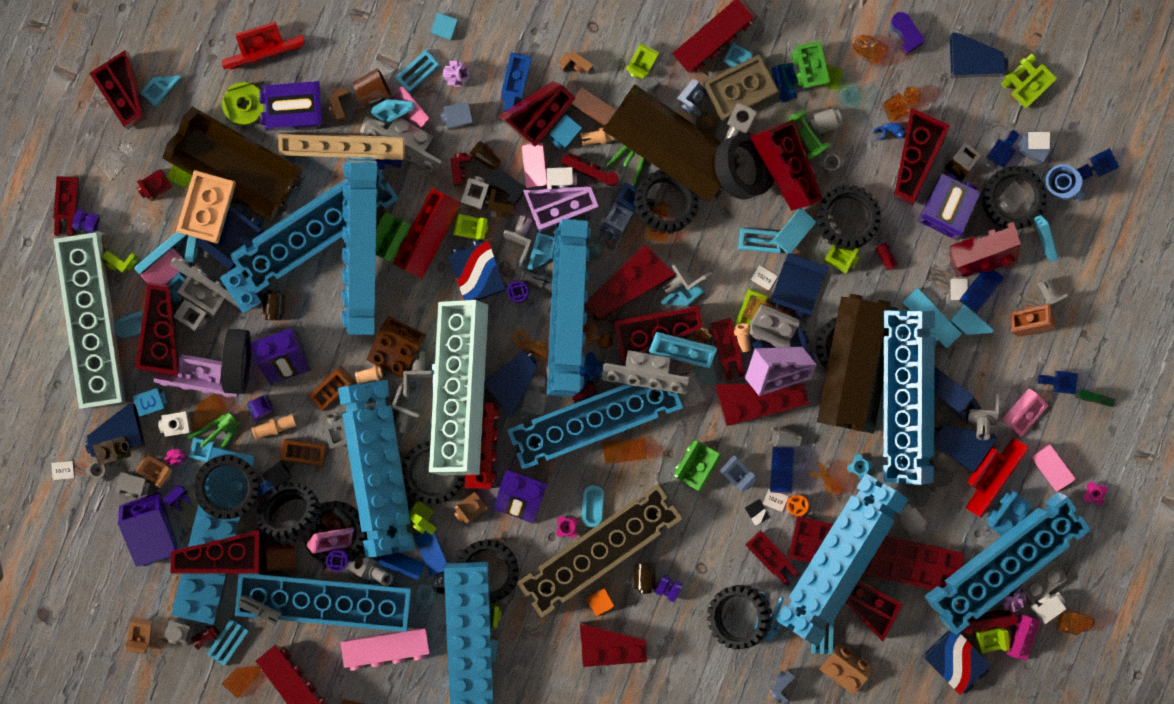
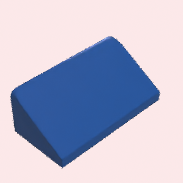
(431, 552)
(402, 564)

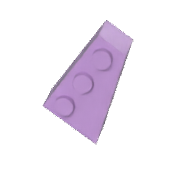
(553, 205)
(779, 368)

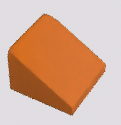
(600, 601)

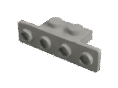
(415, 142)
(200, 290)
(646, 371)

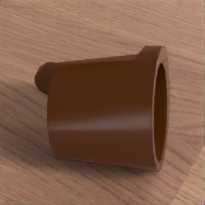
(371, 90)
(277, 557)

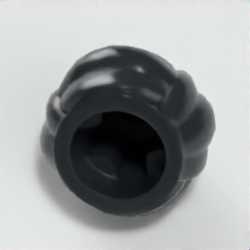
(438, 583)

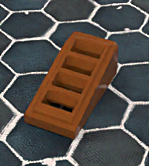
(344, 375)
(284, 449)

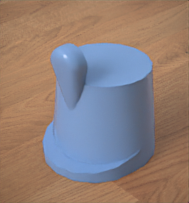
(1065, 182)

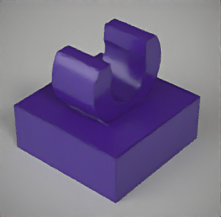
(175, 496)

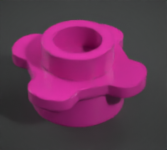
(176, 457)
(1089, 496)
(562, 531)

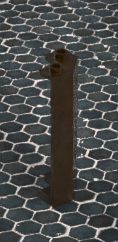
(668, 142)
(210, 147)
(855, 365)

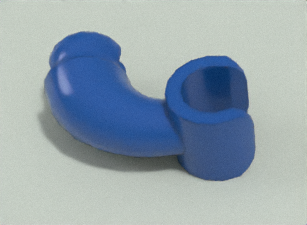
(894, 128)

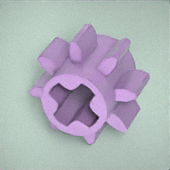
(456, 73)
(1014, 600)

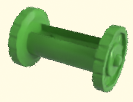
(808, 137)

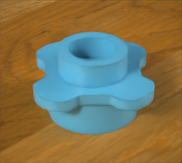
(858, 460)

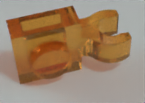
(830, 484)

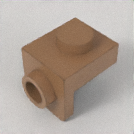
(336, 108)
(154, 470)
(139, 635)

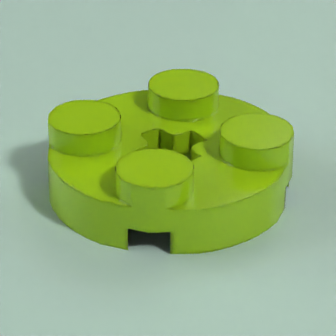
(233, 98)

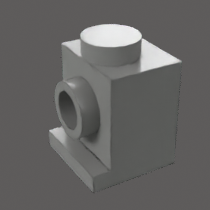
(472, 201)
(185, 310)
(133, 485)
(178, 632)

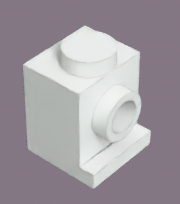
(561, 178)
(183, 424)
(1049, 607)

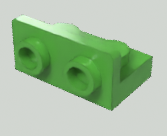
(810, 65)

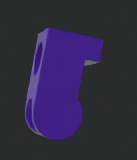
(910, 35)
(260, 407)

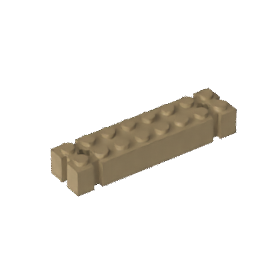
(599, 550)

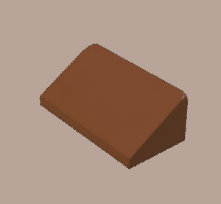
(593, 107)
(1032, 320)

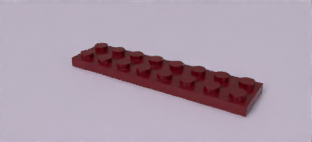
(893, 561)

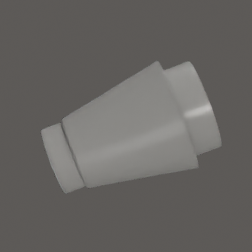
(784, 438)

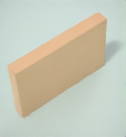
(206, 207)

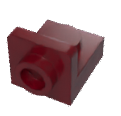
(458, 172)
(153, 185)

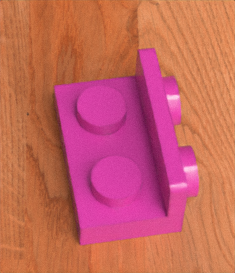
(1023, 637)

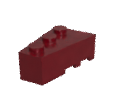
(610, 647)

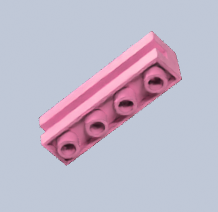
(385, 647)

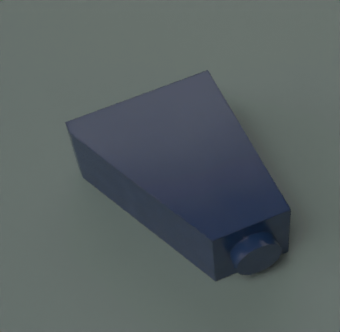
(974, 58)
(512, 381)
(953, 395)
(123, 423)
(962, 445)

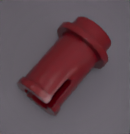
(886, 256)
(588, 390)
(209, 634)

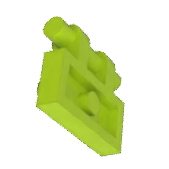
(1032, 86)

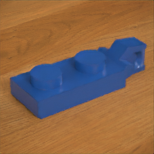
(515, 79)

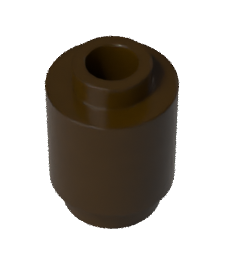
(273, 305)
(644, 578)

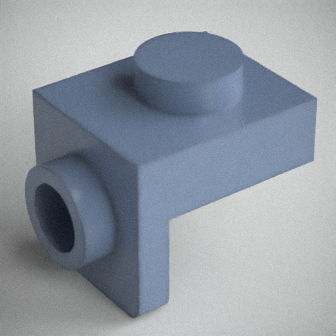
(738, 474)
(781, 680)

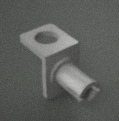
(738, 126)
(519, 236)
(682, 278)
(1049, 292)
(418, 372)
(404, 411)
(984, 419)
(371, 570)

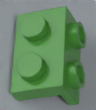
(389, 234)
(697, 465)

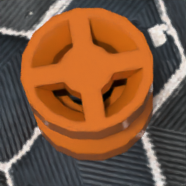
(800, 507)

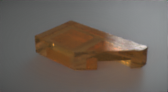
(207, 411)
(240, 679)

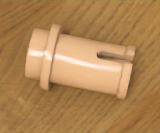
(743, 336)
(369, 375)

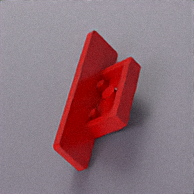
(260, 43)
(993, 474)

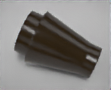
(483, 153)

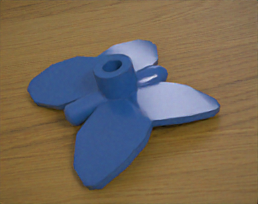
(590, 368)

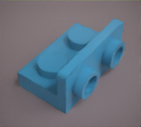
(240, 290)
(1009, 513)

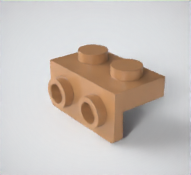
(846, 668)

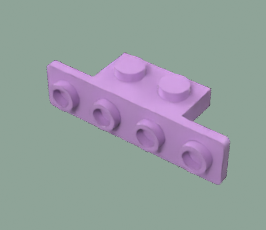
(196, 374)

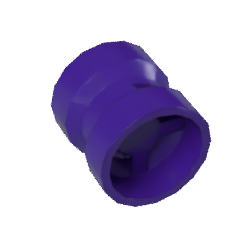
(86, 221)
(517, 291)
(340, 558)
(664, 586)

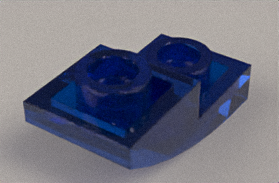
(981, 289)
(782, 470)

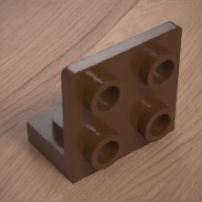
(395, 346)

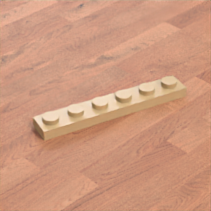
(341, 146)

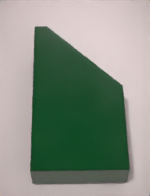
(1094, 397)

